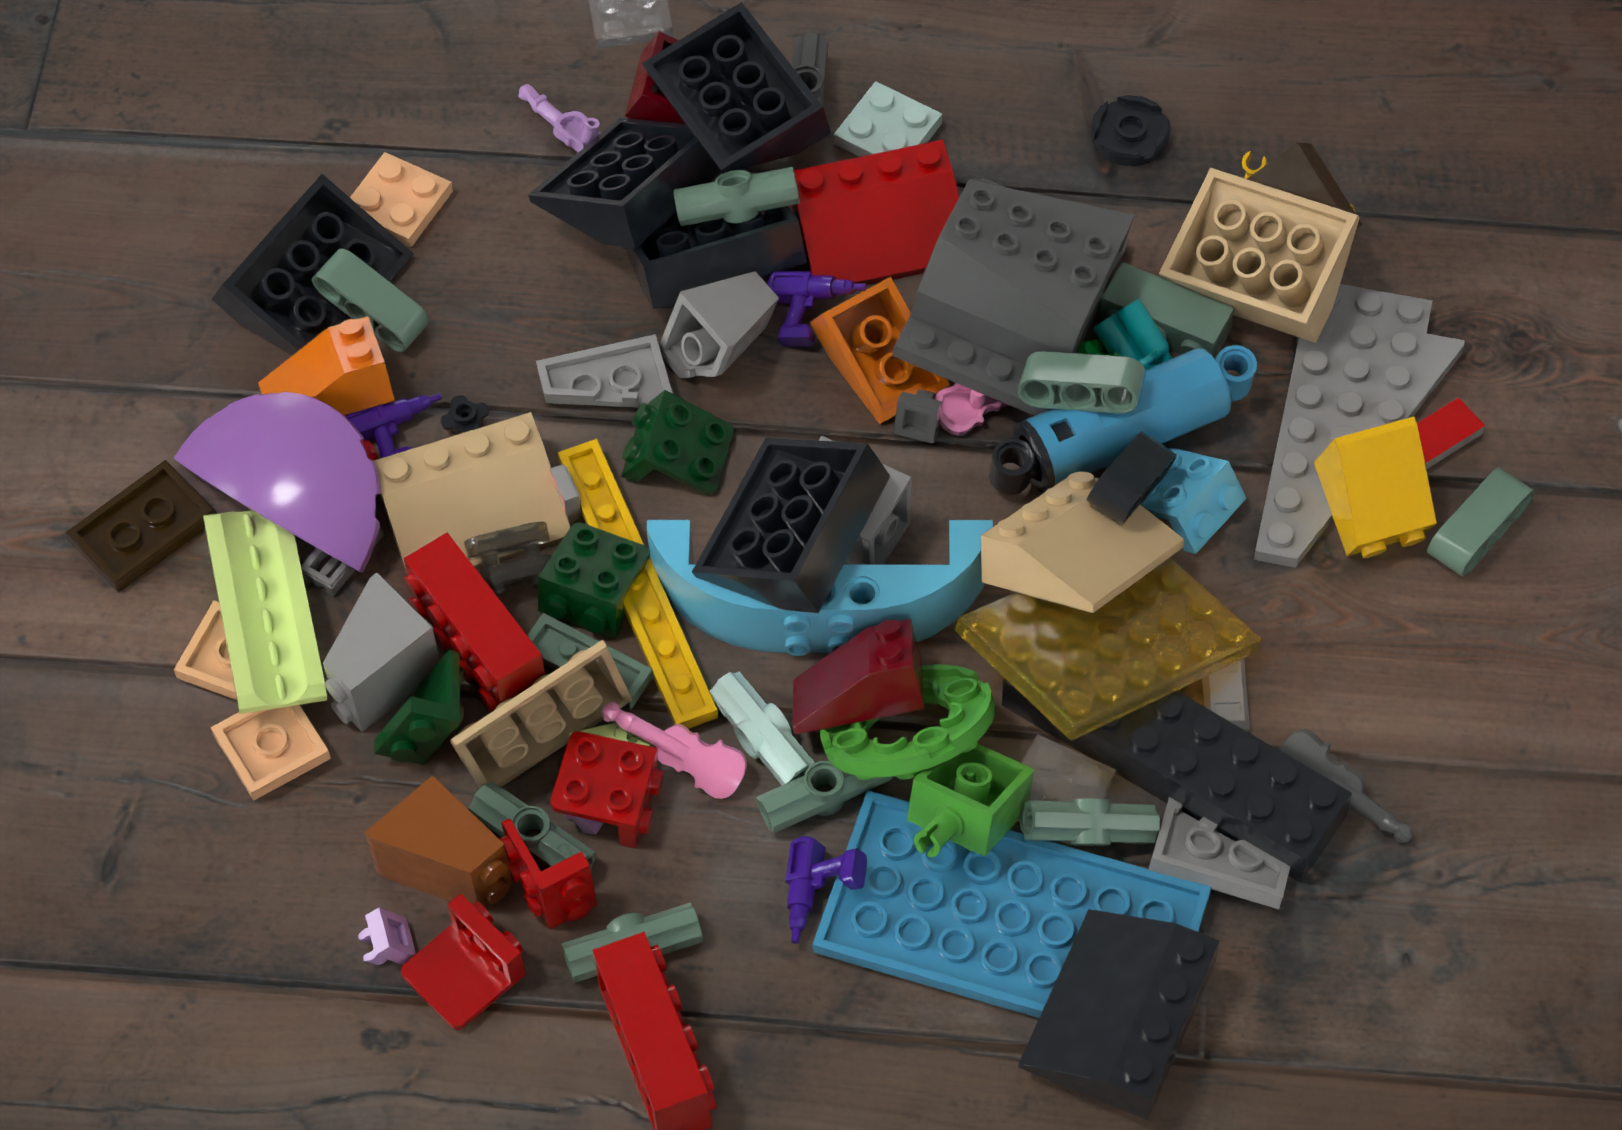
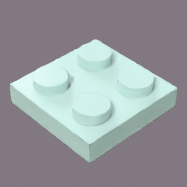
(886, 122)

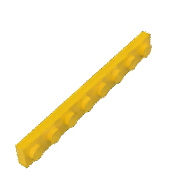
(646, 601)

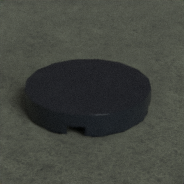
(1130, 130)

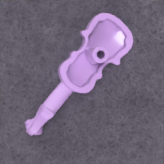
(570, 127)

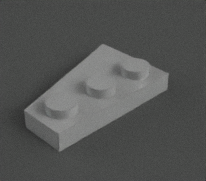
(606, 375)
(1204, 856)

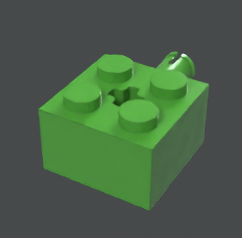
(969, 800)

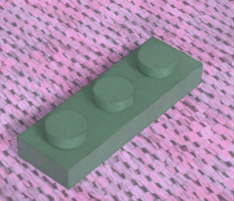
(560, 642)

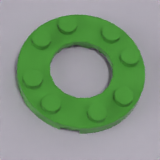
(968, 720)

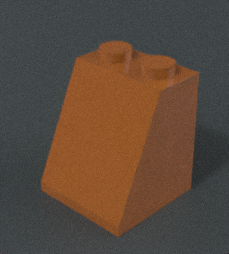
(439, 848)

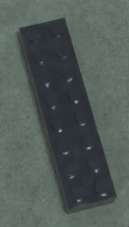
(1215, 773)

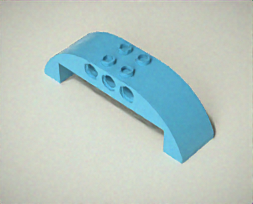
(859, 598)

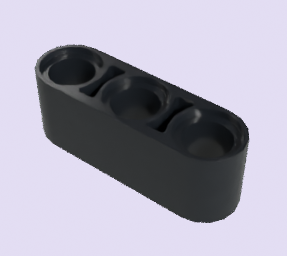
(1131, 477)

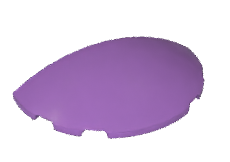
(294, 467)

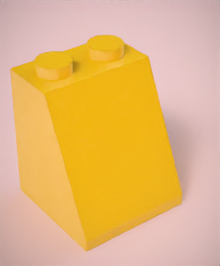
(1378, 487)

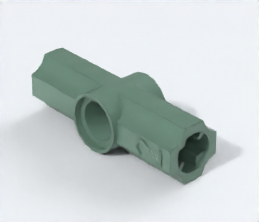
(736, 196)
(800, 800)
(1089, 822)
(551, 846)
(669, 929)

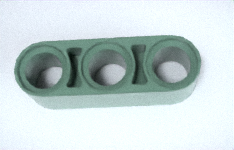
(365, 293)
(1081, 382)
(1480, 521)

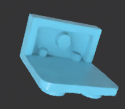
(1196, 497)

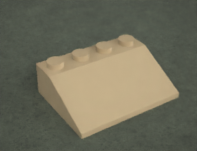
(1263, 253)
(471, 487)
(1072, 550)
(541, 717)

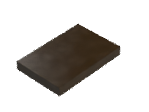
(140, 526)

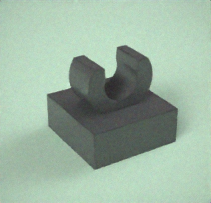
(918, 416)

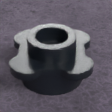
(460, 406)

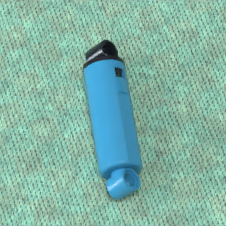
(1173, 402)

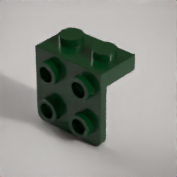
(677, 442)
(590, 579)
(427, 717)

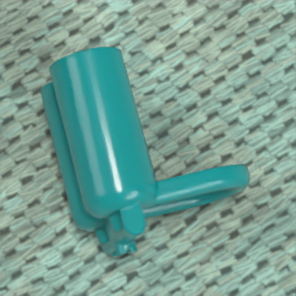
(1134, 335)

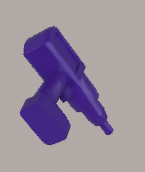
(801, 291)
(381, 421)
(808, 872)

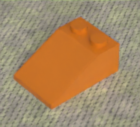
(861, 343)
(336, 368)

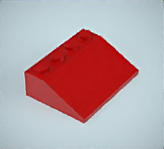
(875, 212)

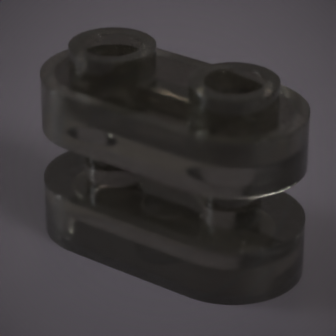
(521, 537)

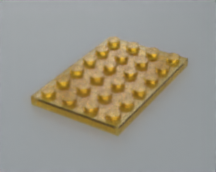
(1109, 662)

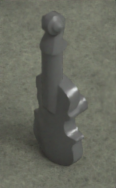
(1314, 753)

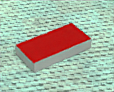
(1448, 431)

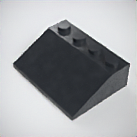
(738, 93)
(626, 181)
(713, 251)
(274, 284)
(794, 521)
(1121, 1009)

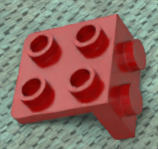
(609, 783)
(555, 893)
(465, 965)

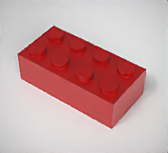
(471, 621)
(654, 1034)

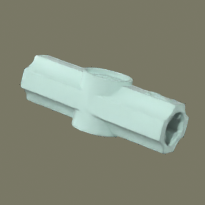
(760, 728)

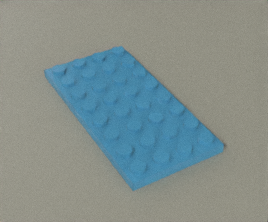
(983, 922)

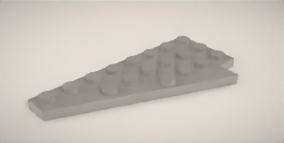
(1360, 374)

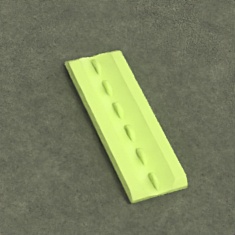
(264, 612)

